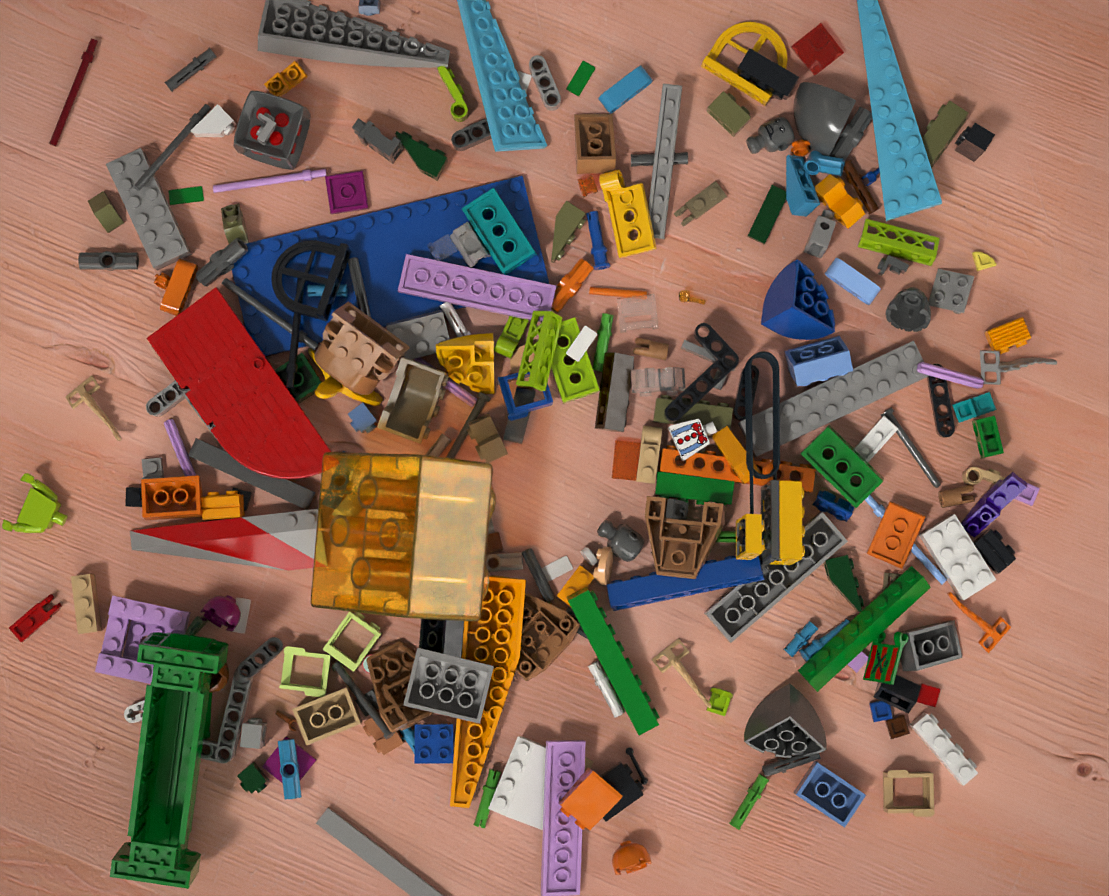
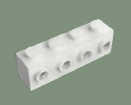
(941, 745)

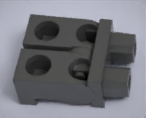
(379, 143)

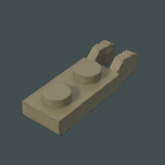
(702, 203)

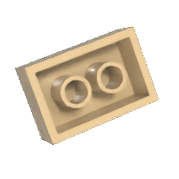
(327, 715)

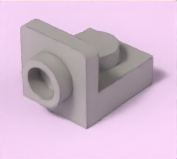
(265, 131)
(152, 468)

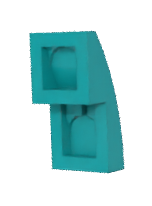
(974, 407)

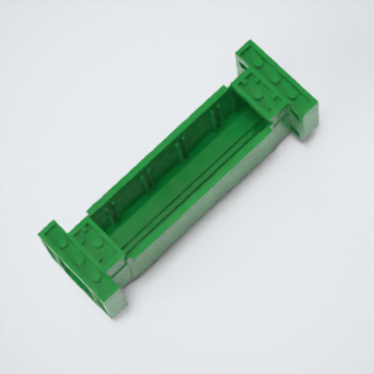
(169, 759)

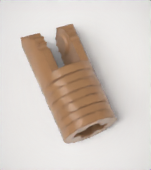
(656, 349)
(953, 496)

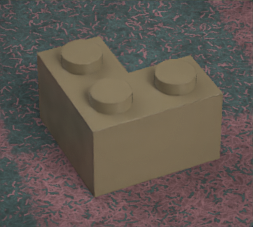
(489, 442)

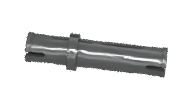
(189, 70)
(648, 159)
(769, 770)

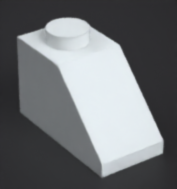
(214, 124)

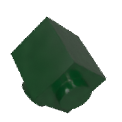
(253, 778)

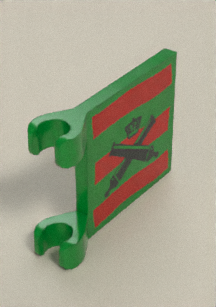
(884, 659)

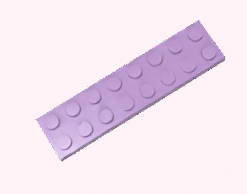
(475, 288)
(560, 834)

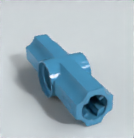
(291, 782)

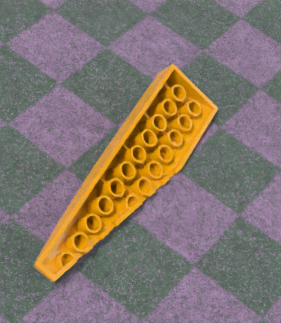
(494, 642)

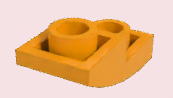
(286, 80)

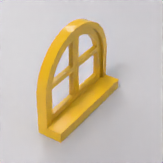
(733, 78)

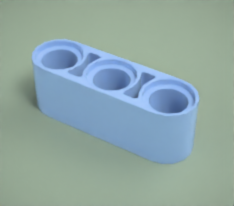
(852, 281)

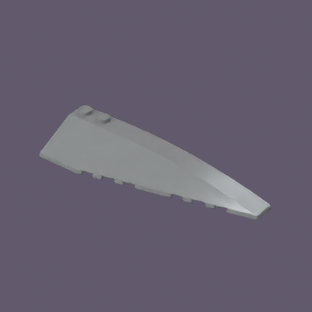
(319, 34)

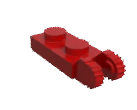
(33, 619)

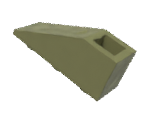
(566, 223)

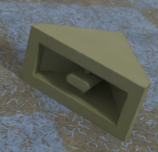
(105, 212)

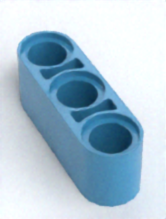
(625, 89)

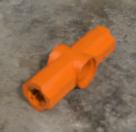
(571, 284)

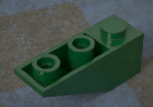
(427, 160)
(841, 576)

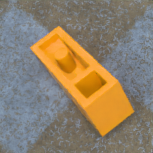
(734, 453)

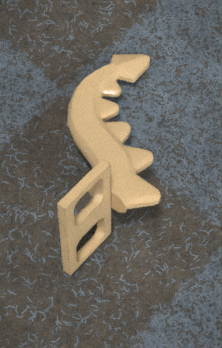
(89, 400)
(678, 666)

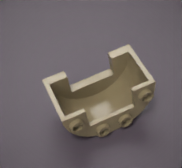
(413, 400)

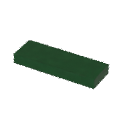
(767, 214)

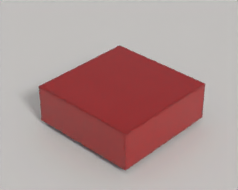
(928, 695)

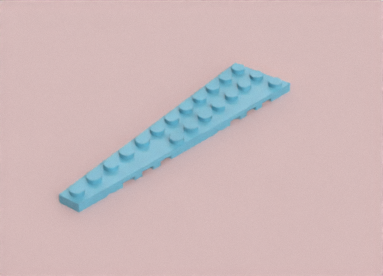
(503, 99)
(902, 158)

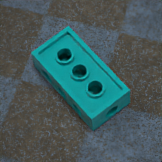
(486, 229)

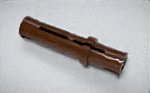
(860, 187)

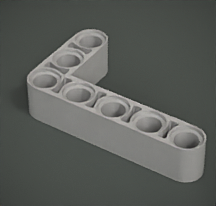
(166, 405)
(228, 724)

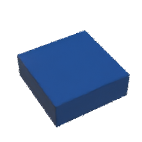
(880, 711)

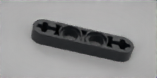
(943, 400)

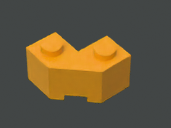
(833, 194)

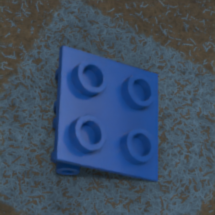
(433, 743)

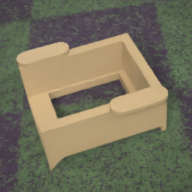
(926, 810)

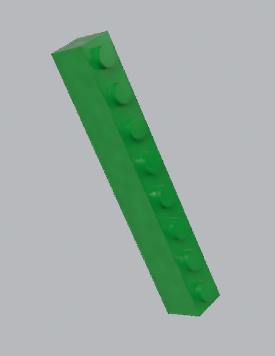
(864, 628)
(612, 660)

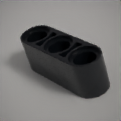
(740, 400)

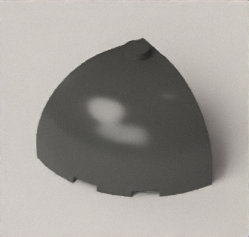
(821, 115)
(785, 725)

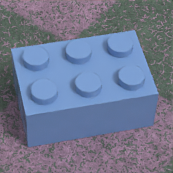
(818, 361)
(829, 794)

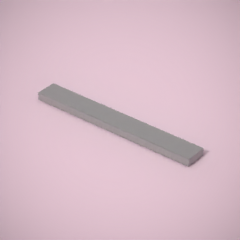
(664, 158)
(375, 855)

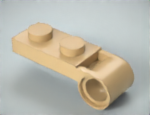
(649, 454)
(991, 476)

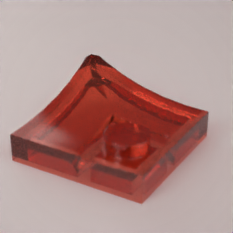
(817, 49)

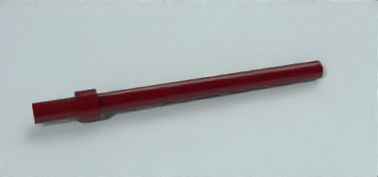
(87, 57)

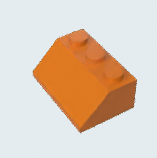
(171, 498)

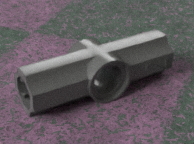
(852, 134)
(96, 261)
(221, 262)

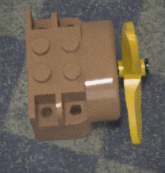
(356, 355)

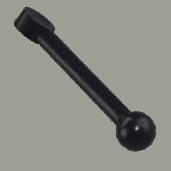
(629, 751)

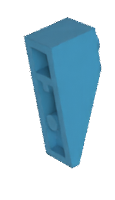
(799, 187)

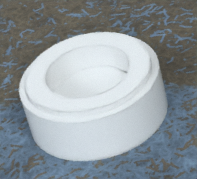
(589, 556)

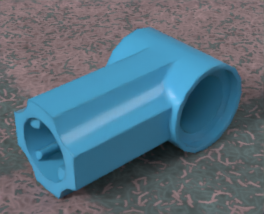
(825, 164)

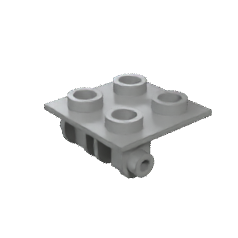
(951, 291)

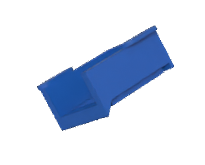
(513, 412)

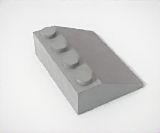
(448, 685)

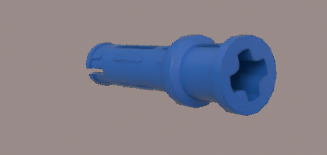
(598, 250)

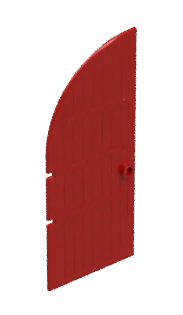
(238, 391)

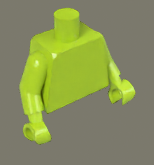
(39, 509)

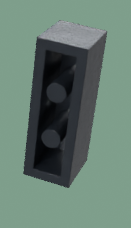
(767, 75)
(973, 141)

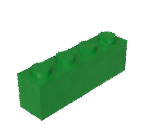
(694, 488)

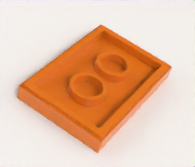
(896, 534)

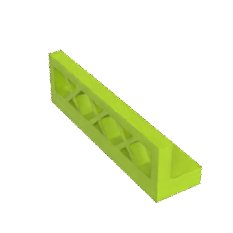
(901, 249)
(543, 350)

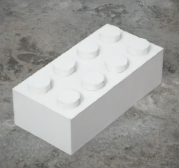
(957, 557)

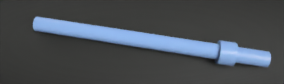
(879, 512)

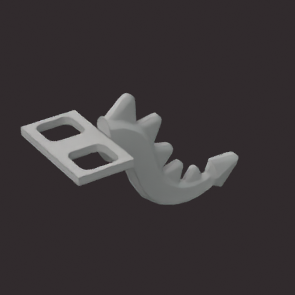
(1007, 366)

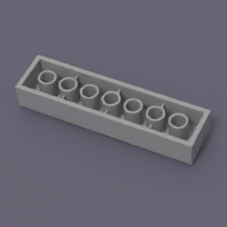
(750, 601)

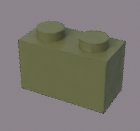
(729, 113)

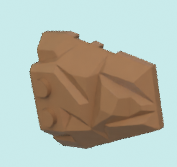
(390, 677)

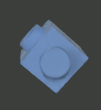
(362, 419)

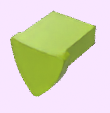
(719, 700)

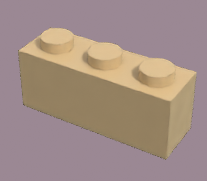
(86, 603)

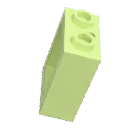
(339, 655)

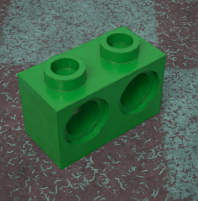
(987, 437)

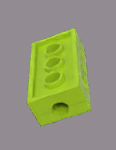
(562, 372)

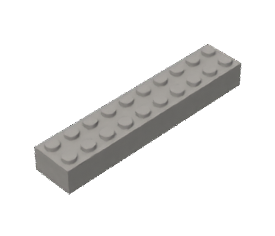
(837, 397)

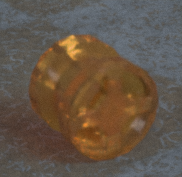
(587, 185)

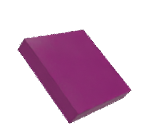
(346, 192)
(304, 760)

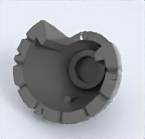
(909, 310)

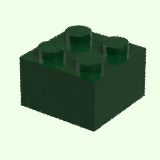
(305, 380)

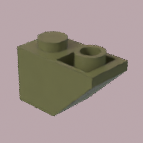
(234, 223)

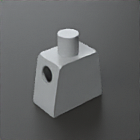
(820, 234)

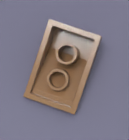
(594, 143)

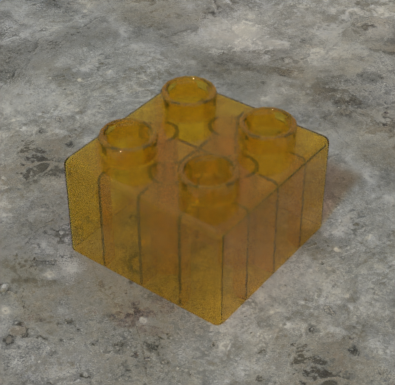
(403, 535)

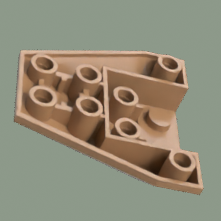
(544, 636)

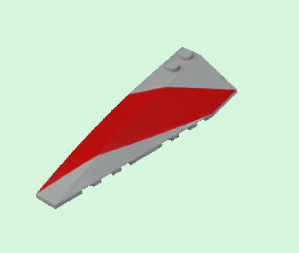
(265, 541)

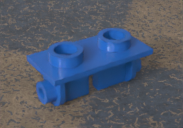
(825, 502)

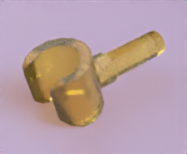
(684, 296)

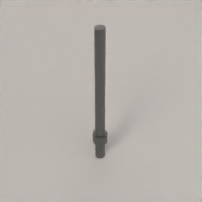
(194, 120)
(269, 313)

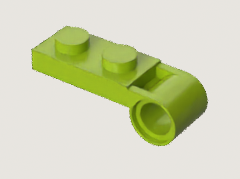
(456, 92)
(510, 336)

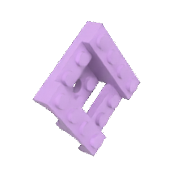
(144, 620)

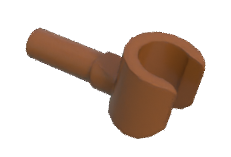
(288, 720)

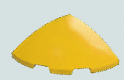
(469, 361)

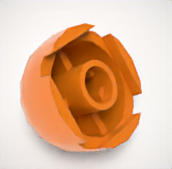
(630, 858)

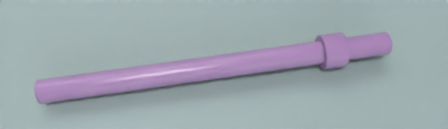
(305, 175)

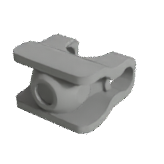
(469, 244)

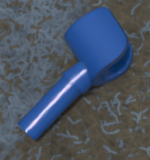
(871, 176)

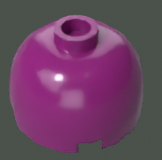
(222, 611)

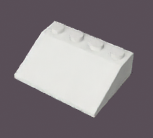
(522, 784)

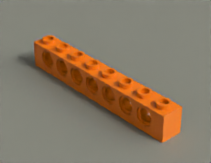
(668, 465)

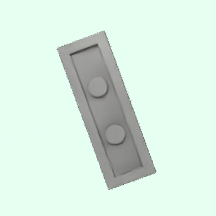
(701, 352)

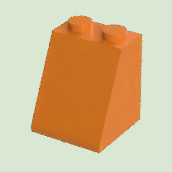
(589, 799)

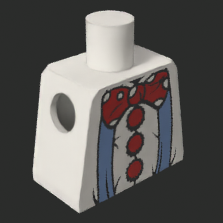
(691, 436)

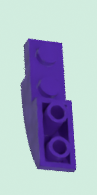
(992, 503)

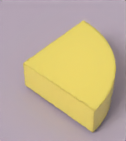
(983, 261)

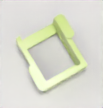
(287, 668)

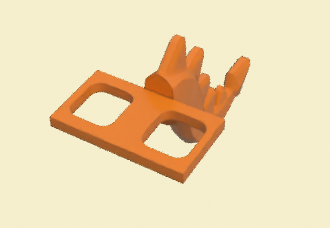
(986, 627)

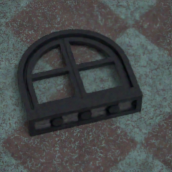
(332, 283)

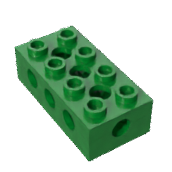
(842, 453)

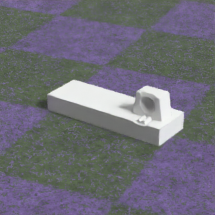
(876, 438)

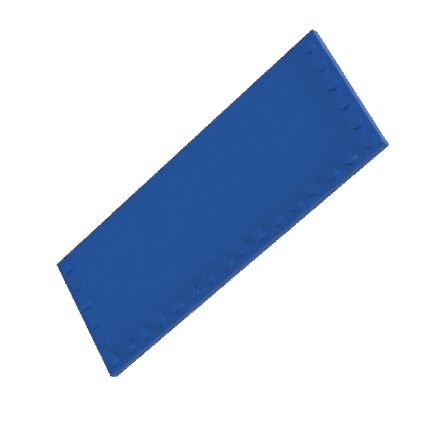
(381, 245)

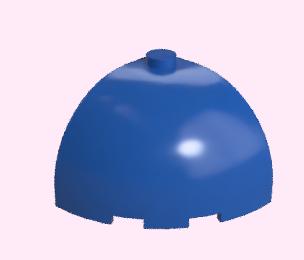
(797, 305)

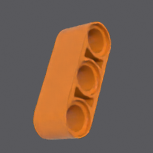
(179, 287)

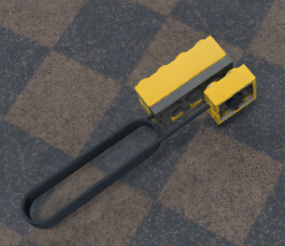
(778, 529)

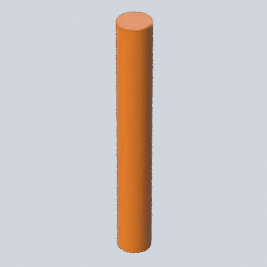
(615, 292)

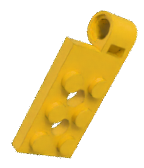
(620, 202)

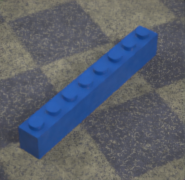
(658, 588)

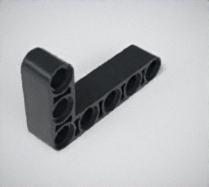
(706, 378)

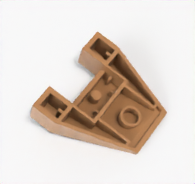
(682, 545)

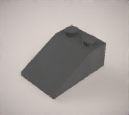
(930, 646)

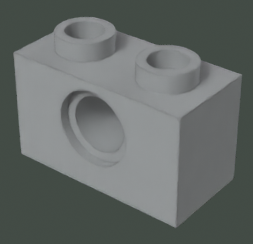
(253, 733)

